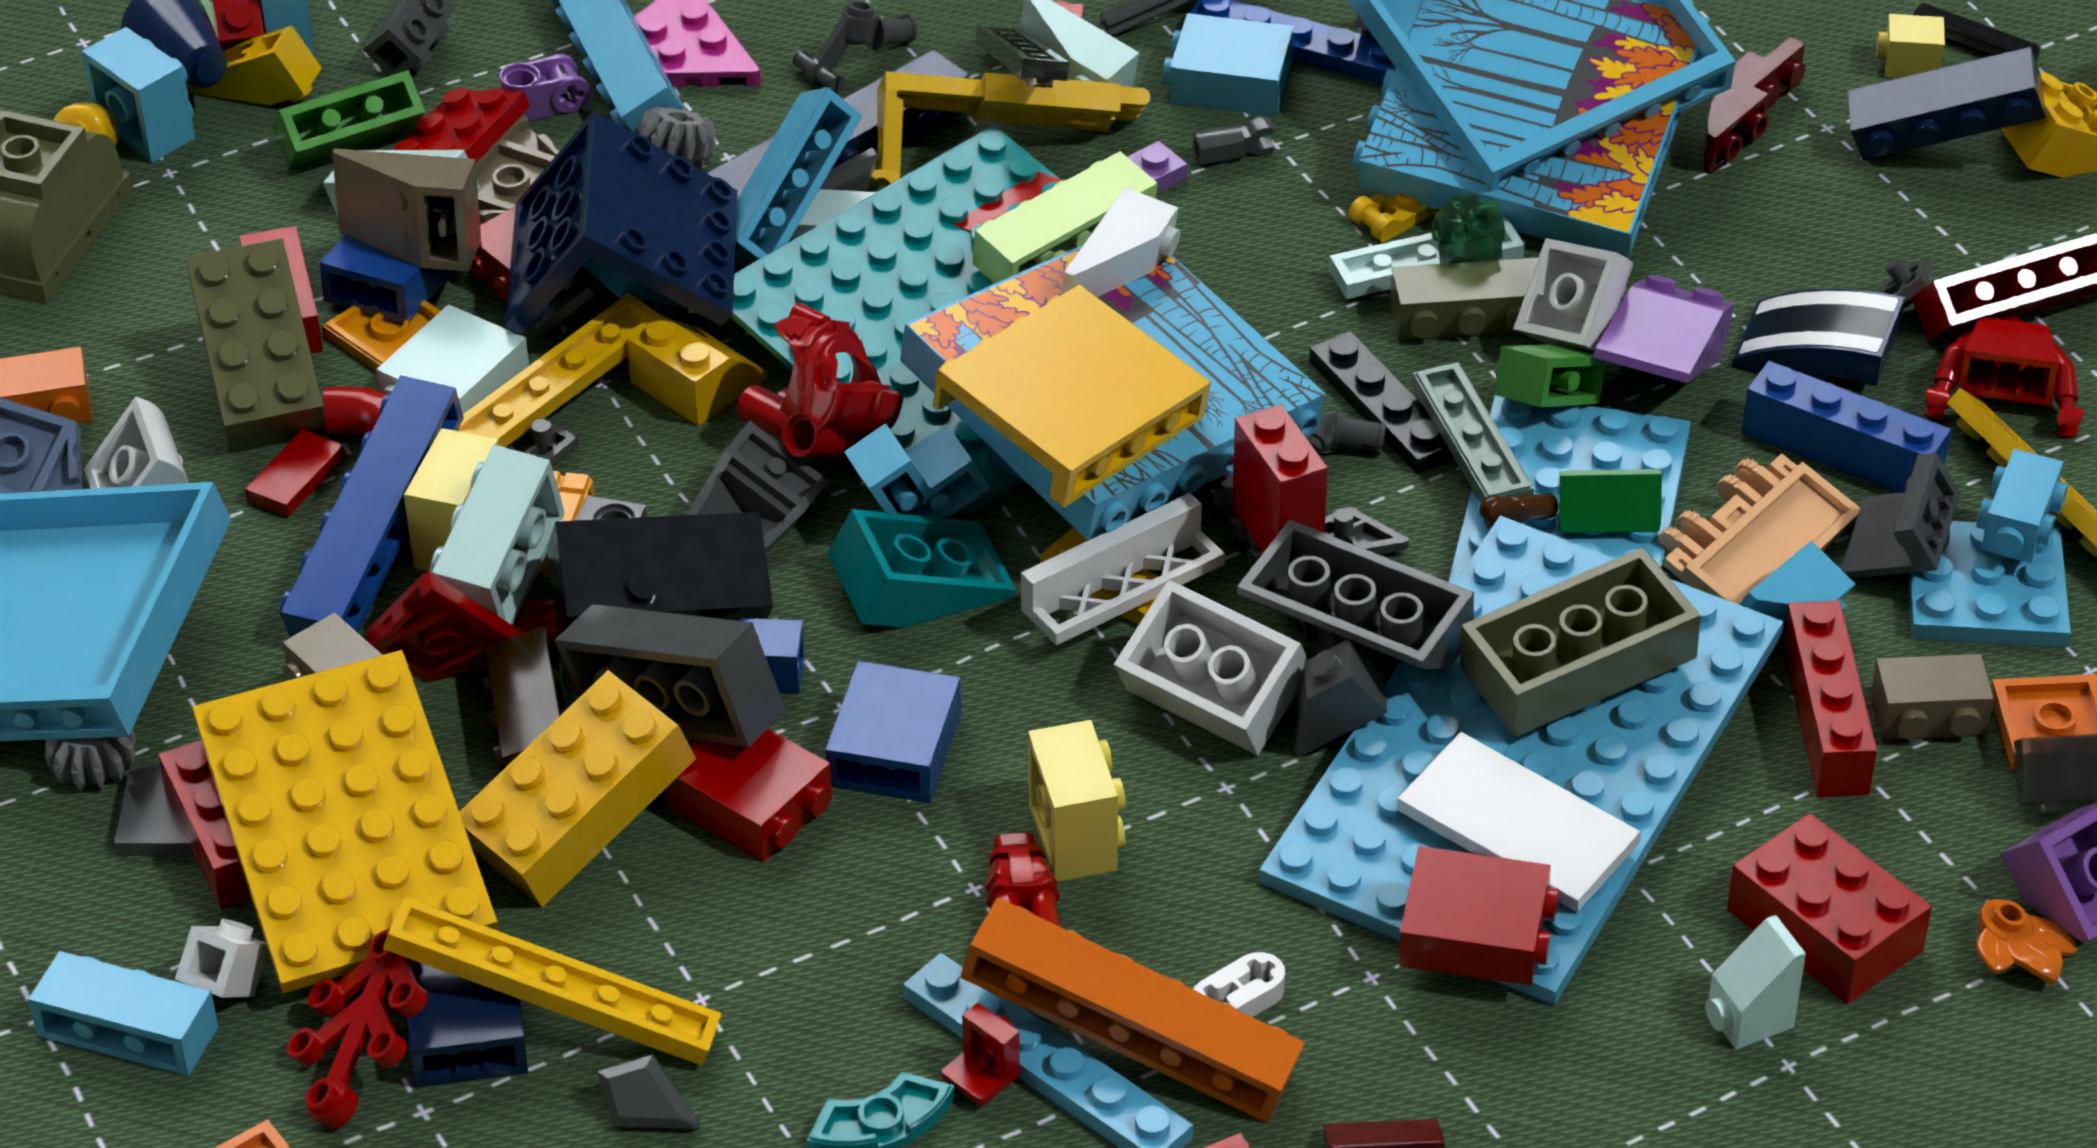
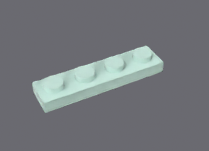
(1370, 268)

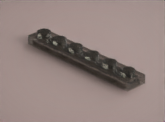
(1022, 55)

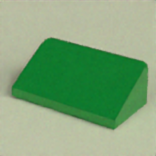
(1609, 501)

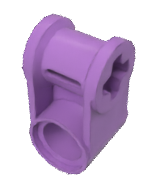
(546, 84)

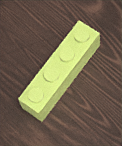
(1055, 219)

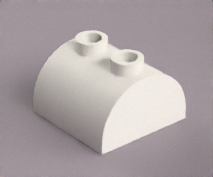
(1573, 294)
(137, 451)

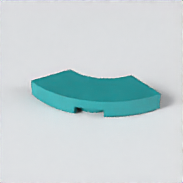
(885, 1118)

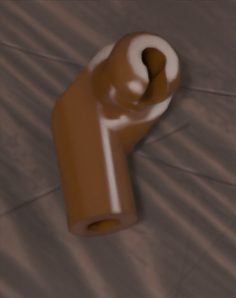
(1518, 508)

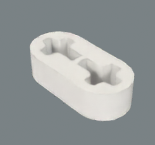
(1234, 986)

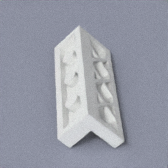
(1110, 563)

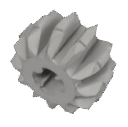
(680, 133)
(90, 759)

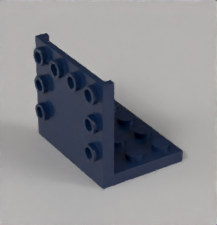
(631, 209)

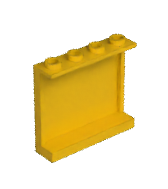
(1076, 390)

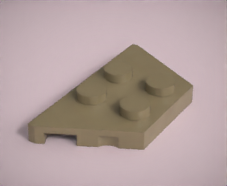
(511, 168)

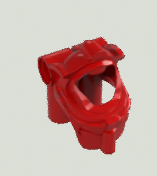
(816, 411)

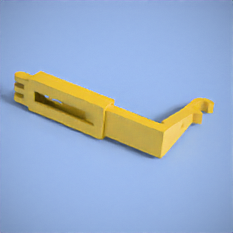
(997, 100)

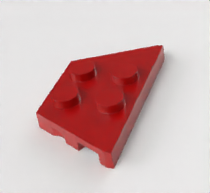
(438, 630)

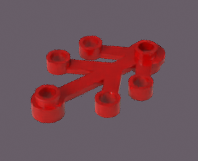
(330, 1098)

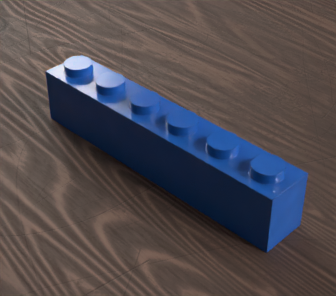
(370, 514)

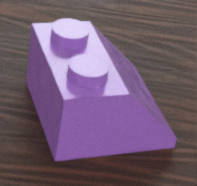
(2059, 872)

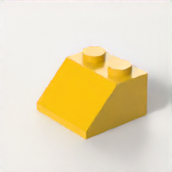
(689, 368)

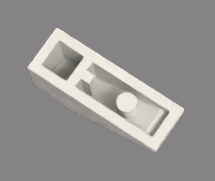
(1124, 244)

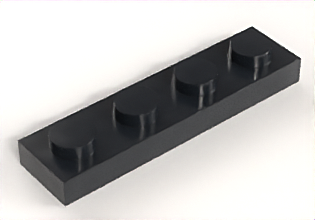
(1381, 398)

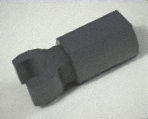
(1233, 141)

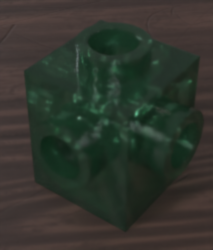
(1468, 230)

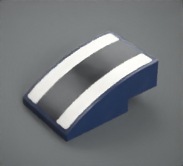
(1823, 333)

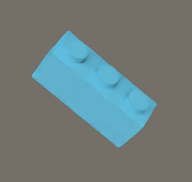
(123, 1013)

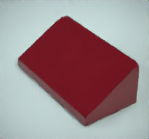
(1384, 1134)

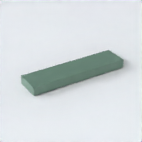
(1470, 432)

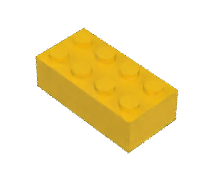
(575, 788)

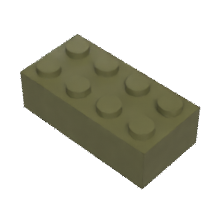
(256, 345)
(1579, 641)

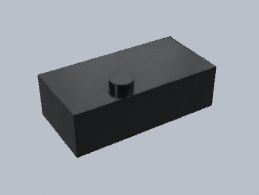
(661, 565)

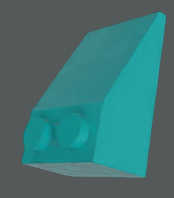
(916, 567)

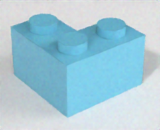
(926, 480)

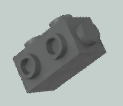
(407, 34)

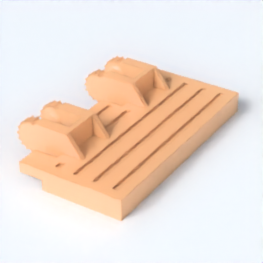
(1758, 529)

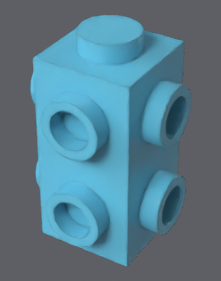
(2022, 505)

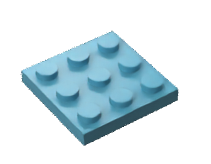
(1991, 596)

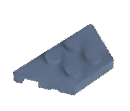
(38, 450)

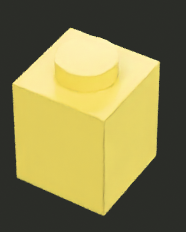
(1911, 45)

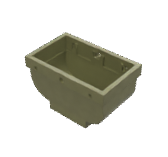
(54, 200)

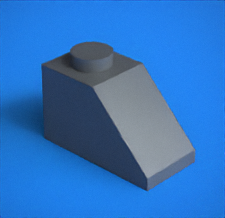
(1335, 696)

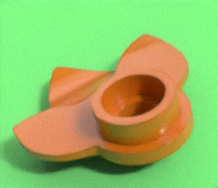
(2021, 939)

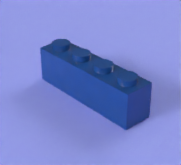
(1839, 427)

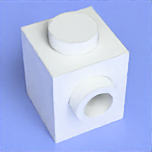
(223, 959)

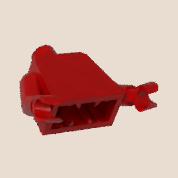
(2008, 363)

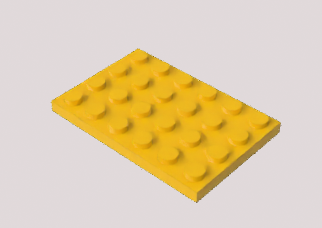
(338, 812)

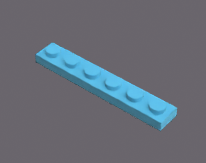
(1054, 1063)

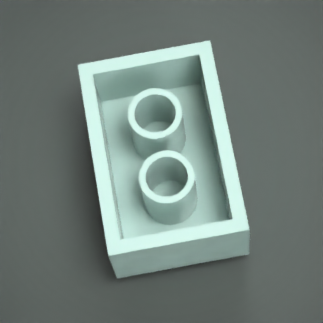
(501, 531)

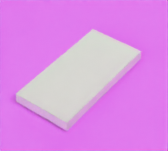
(1518, 815)

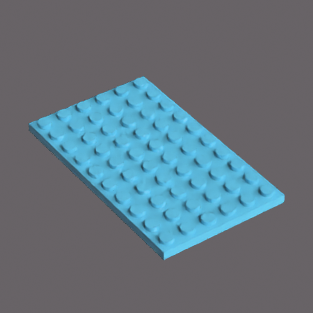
(1622, 754)

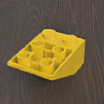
(2064, 140)

